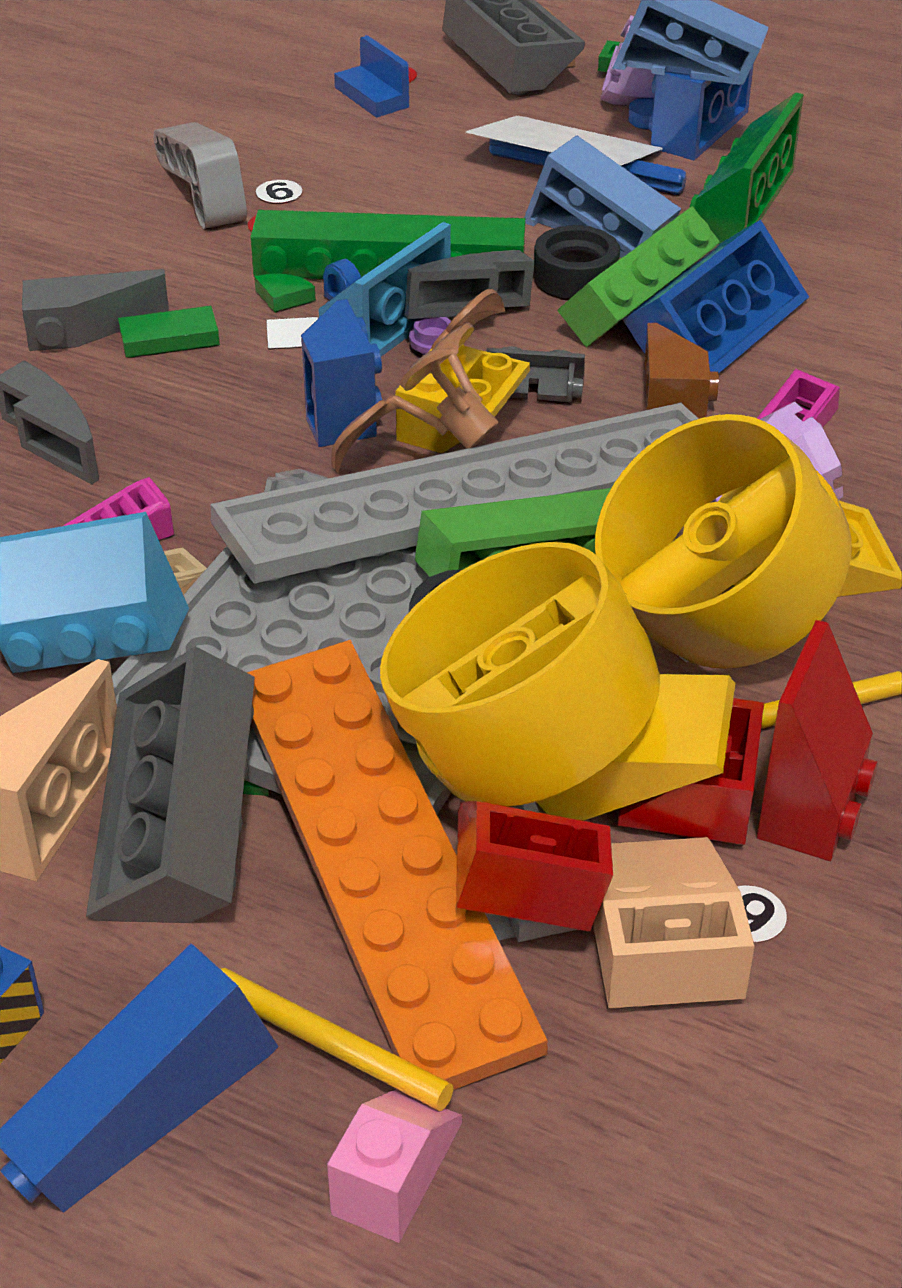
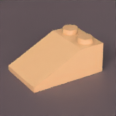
(52, 765)

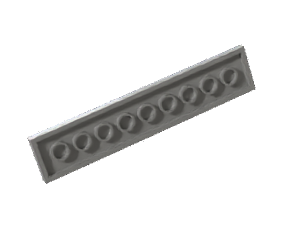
(382, 507)

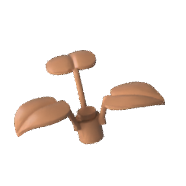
(461, 409)

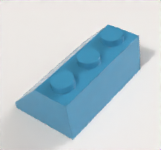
(382, 292)
(86, 594)

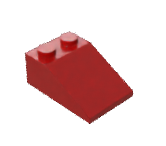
(817, 754)

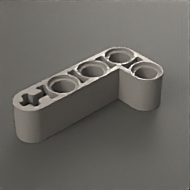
(210, 167)

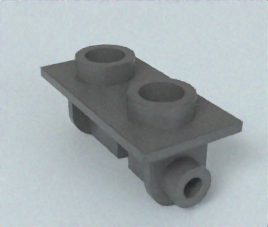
(556, 373)

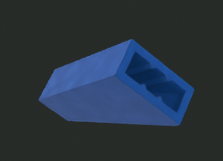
(135, 1081)

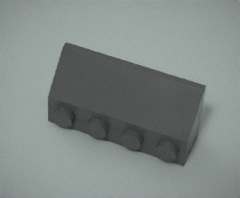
(512, 40)
(174, 794)

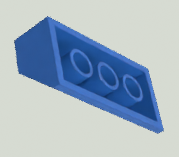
(725, 297)

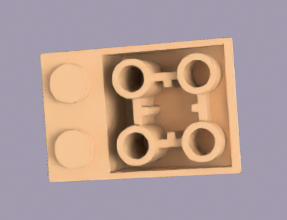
(672, 926)

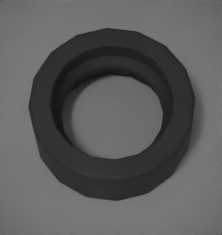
(577, 243)

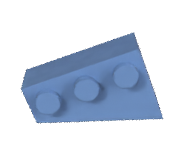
(692, 40)
(594, 191)

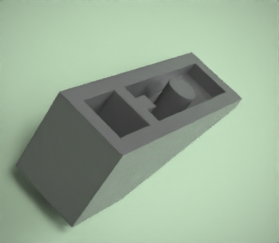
(87, 307)

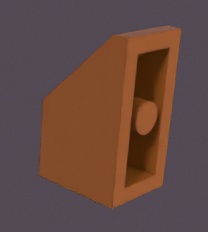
(677, 372)

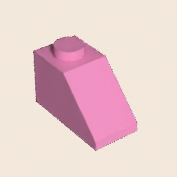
(388, 1162)

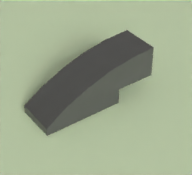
(451, 283)
(48, 420)

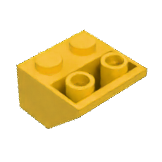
(492, 377)

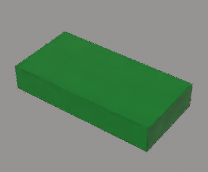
(168, 331)

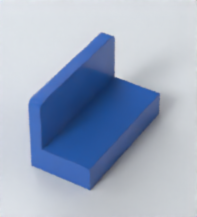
(379, 82)

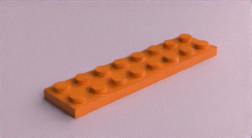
(390, 871)

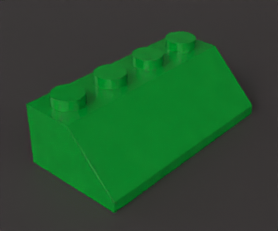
(752, 171)

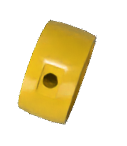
(780, 523)
(521, 674)

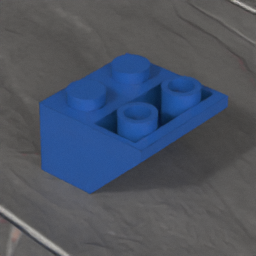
(339, 373)

